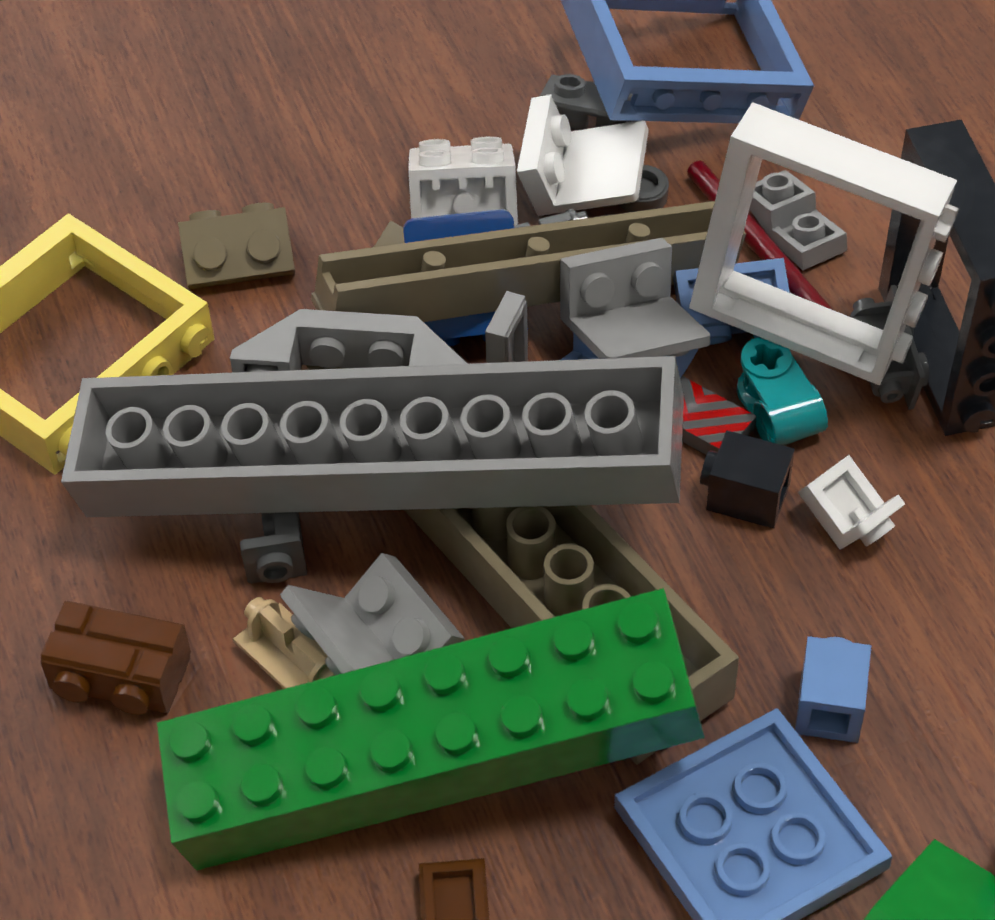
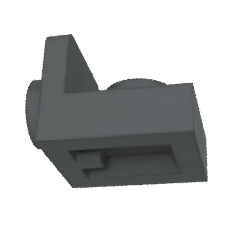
(277, 553)

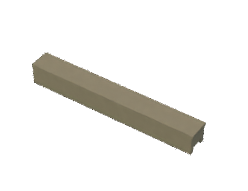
(475, 270)

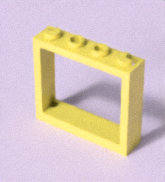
(45, 267)

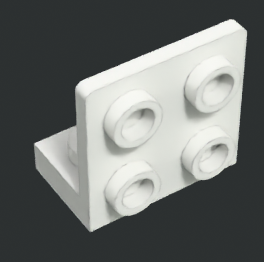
(581, 166)
(462, 178)

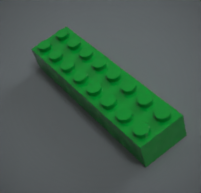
(427, 730)

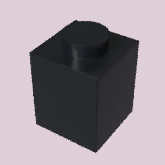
(747, 478)

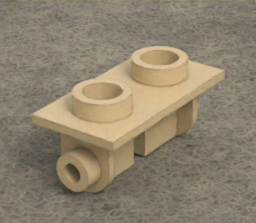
(280, 646)

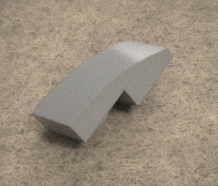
(790, 219)

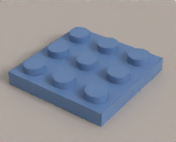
(752, 827)

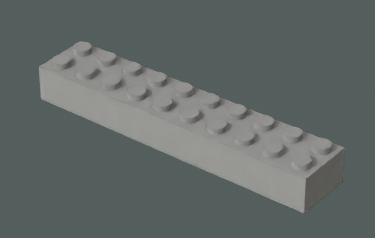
(379, 438)

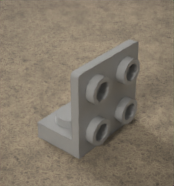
(623, 303)
(376, 621)

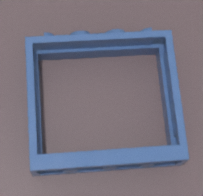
(691, 92)

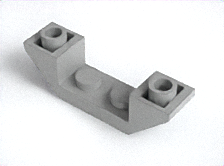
(342, 341)

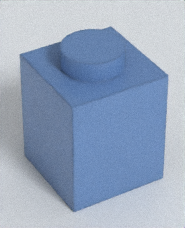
(833, 689)

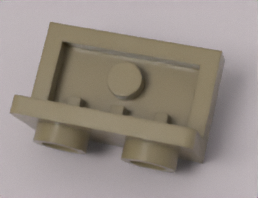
(236, 246)

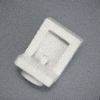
(849, 505)

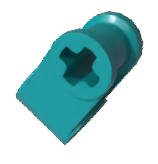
(779, 394)

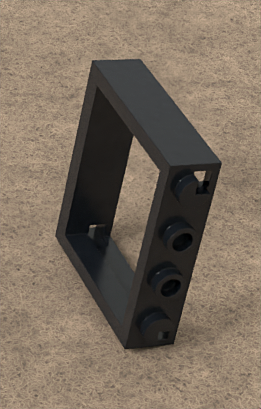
(963, 360)

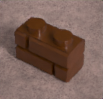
(115, 658)

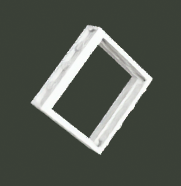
(850, 167)

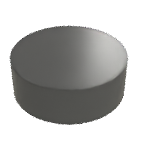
(652, 192)

